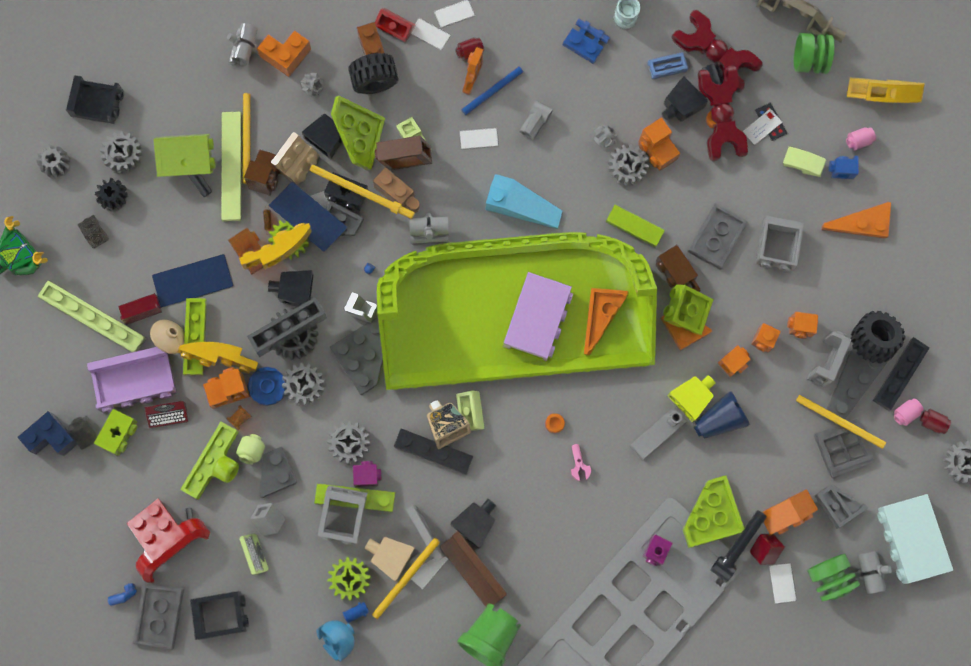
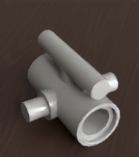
(243, 44)
(429, 229)
(872, 572)

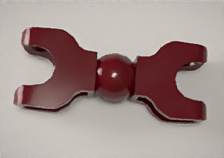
(716, 50)
(722, 113)

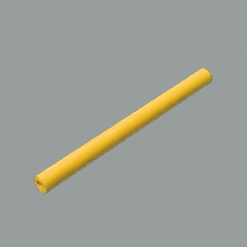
(246, 132)
(840, 421)
(406, 578)

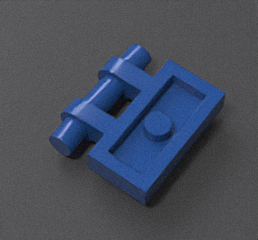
(584, 46)

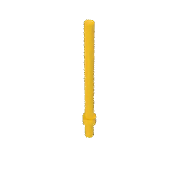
(394, 207)

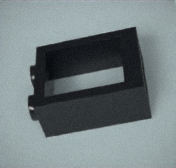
(198, 616)

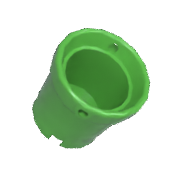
(490, 636)

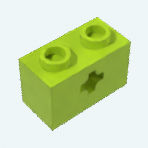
(116, 422)

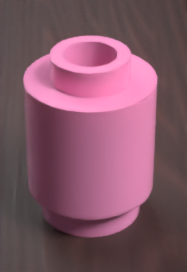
(861, 138)
(908, 412)

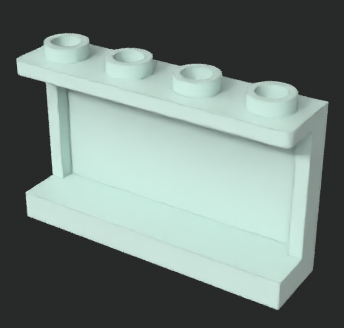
(914, 539)

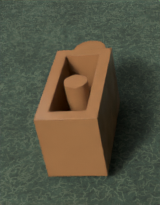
(396, 190)

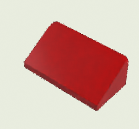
(394, 24)

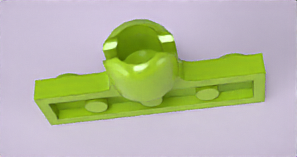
(213, 462)

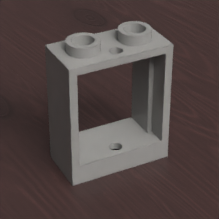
(781, 225)
(347, 496)

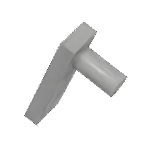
(658, 433)
(425, 533)

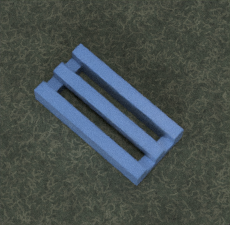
(652, 62)

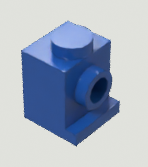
(844, 167)

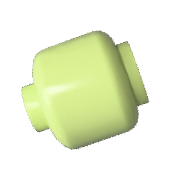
(250, 449)

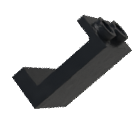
(94, 100)

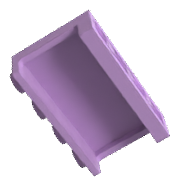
(538, 316)
(132, 379)

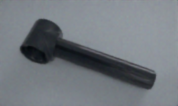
(725, 566)

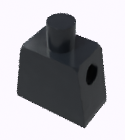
(683, 101)
(323, 135)
(293, 287)
(475, 522)

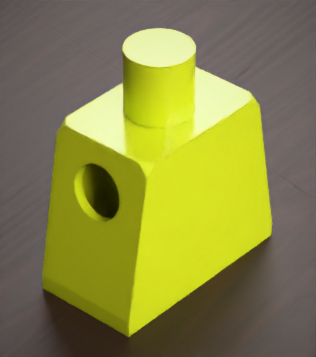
(693, 396)

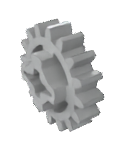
(127, 146)
(635, 161)
(309, 387)
(338, 441)
(956, 459)

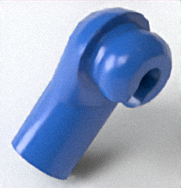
(130, 591)

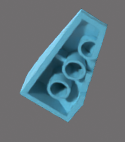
(517, 201)

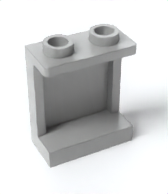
(826, 375)

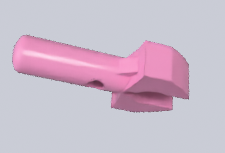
(579, 464)

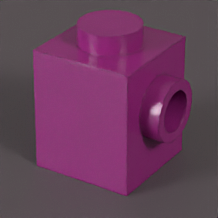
(366, 474)
(657, 550)

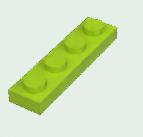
(194, 331)
(375, 499)

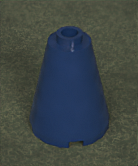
(721, 418)

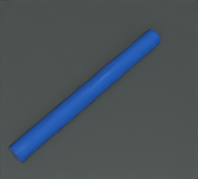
(491, 91)

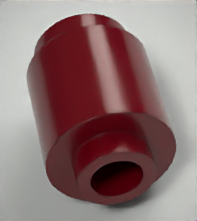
(466, 47)
(935, 421)

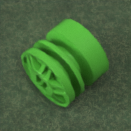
(815, 53)
(833, 577)

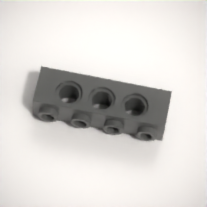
(287, 327)

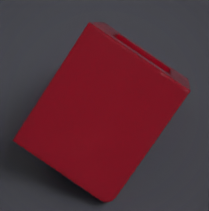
(767, 549)

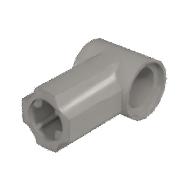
(537, 117)

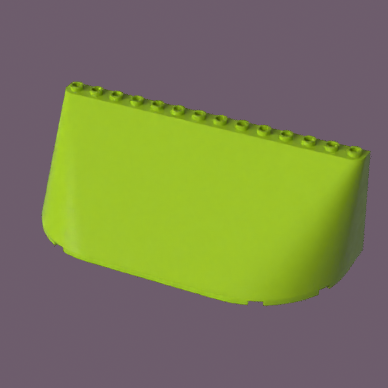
(454, 302)

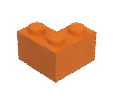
(285, 56)
(657, 144)
(227, 389)
(790, 512)

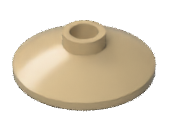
(167, 336)

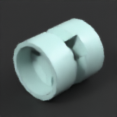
(626, 13)

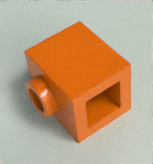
(803, 324)
(765, 338)
(735, 361)

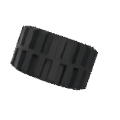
(373, 73)
(871, 347)

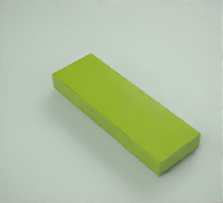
(635, 226)

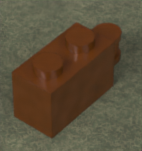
(677, 268)

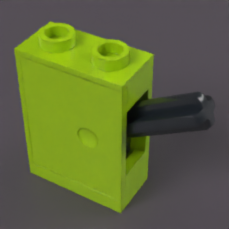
(186, 156)

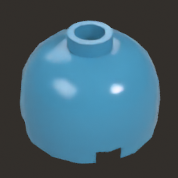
(337, 638)

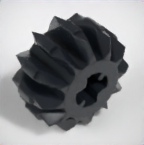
(115, 199)

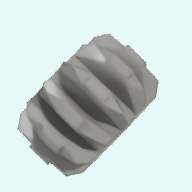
(54, 167)

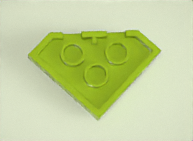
(358, 130)
(713, 514)

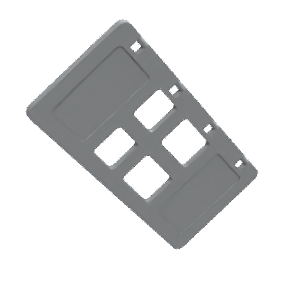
(683, 576)

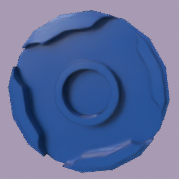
(266, 386)

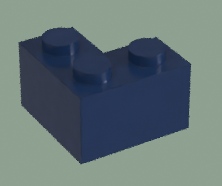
(47, 431)

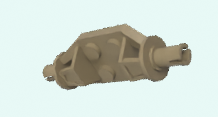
(807, 9)

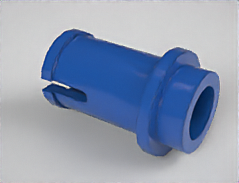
(356, 612)

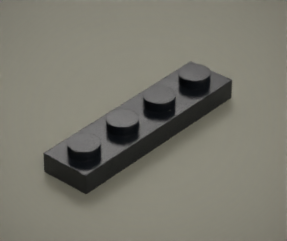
(901, 374)
(428, 450)

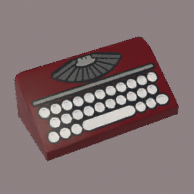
(166, 414)

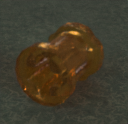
(239, 417)

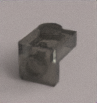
(93, 231)
(82, 432)

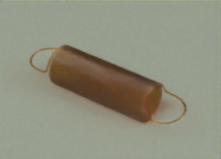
(267, 219)

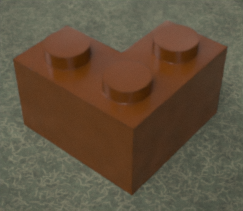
(262, 174)

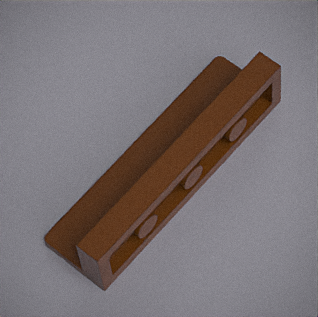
(473, 569)

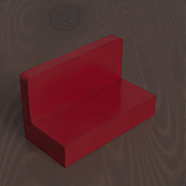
(140, 309)

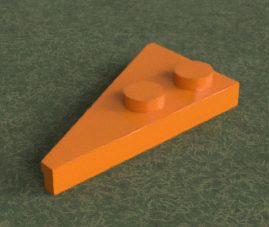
(868, 222)
(602, 309)

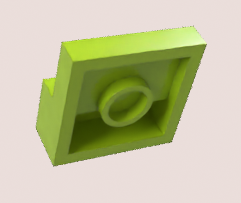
(687, 309)

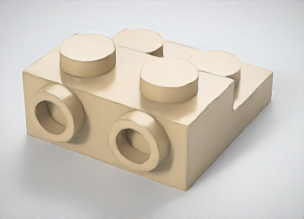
(295, 159)

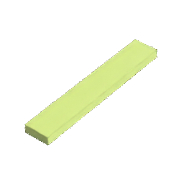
(231, 167)
(91, 317)

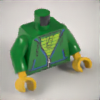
(17, 252)

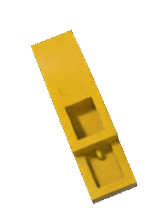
(885, 91)
(285, 245)
(209, 352)

